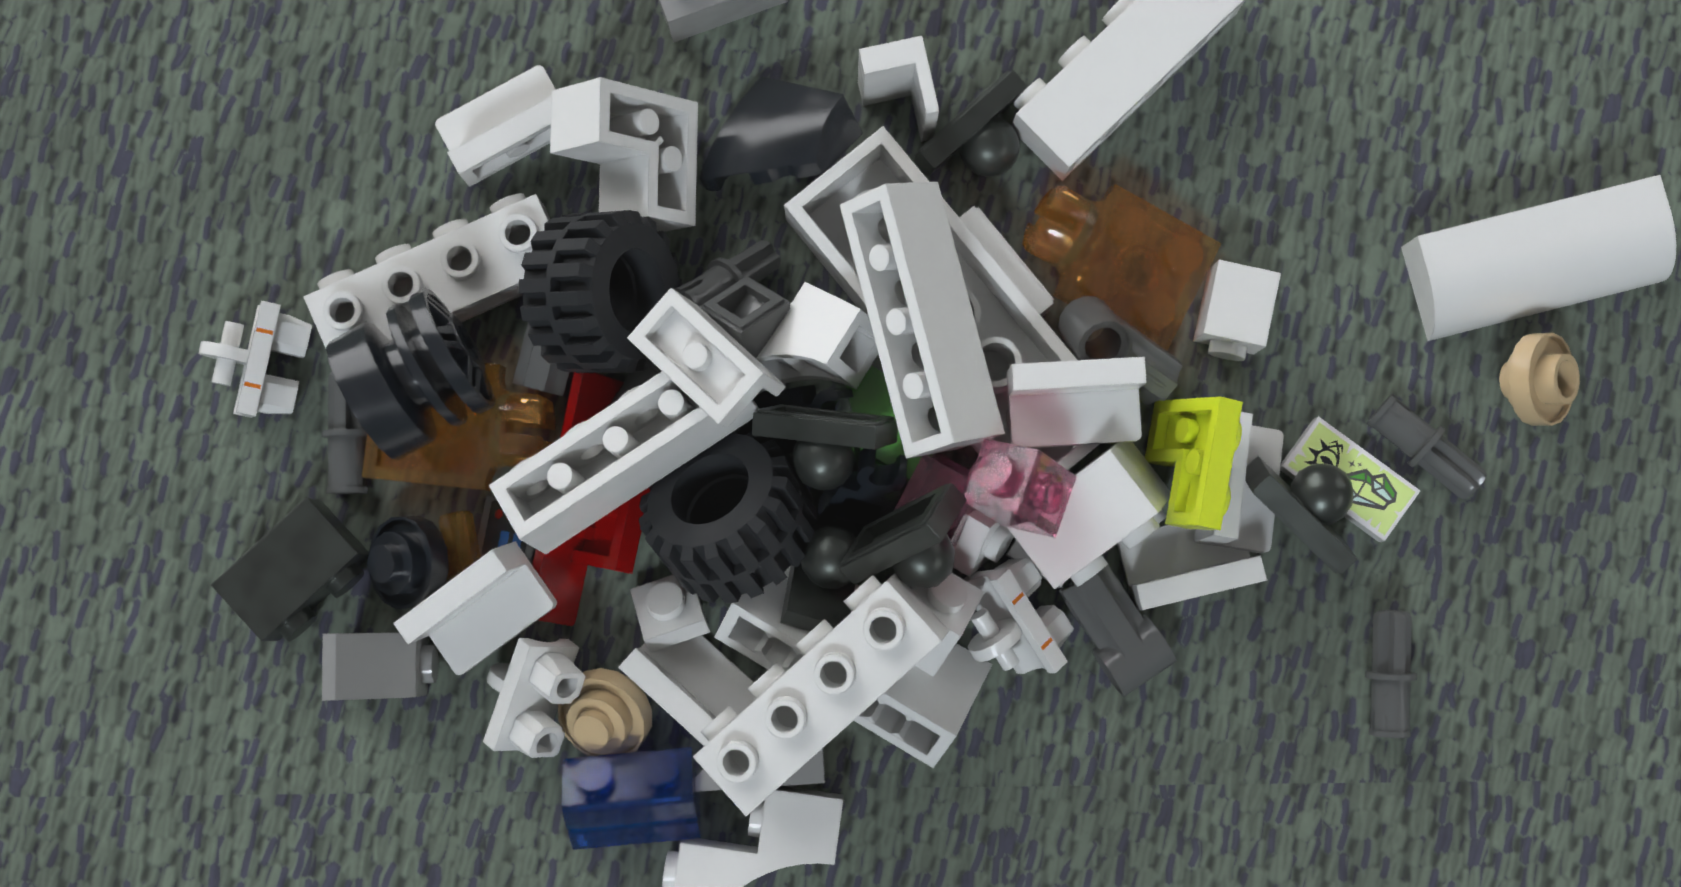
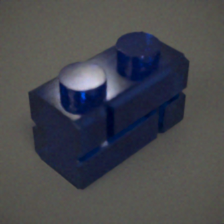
(631, 798)

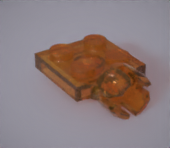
(1122, 253)
(476, 450)

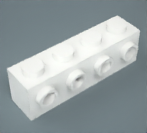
(1113, 75)
(465, 265)
(921, 318)
(607, 462)
(821, 693)

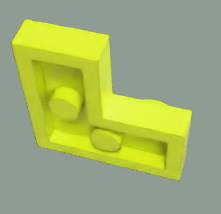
(1200, 443)

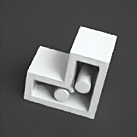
(640, 142)
(1110, 502)

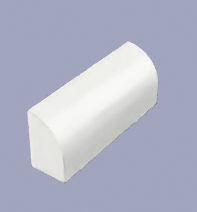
(1542, 257)
(914, 714)

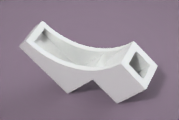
(820, 341)
(793, 830)

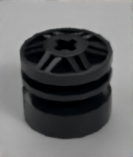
(400, 380)

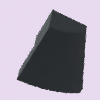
(781, 133)

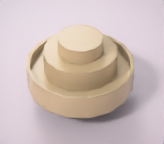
(1540, 379)
(608, 714)

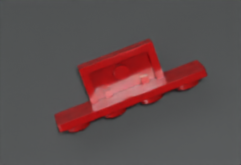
(606, 543)

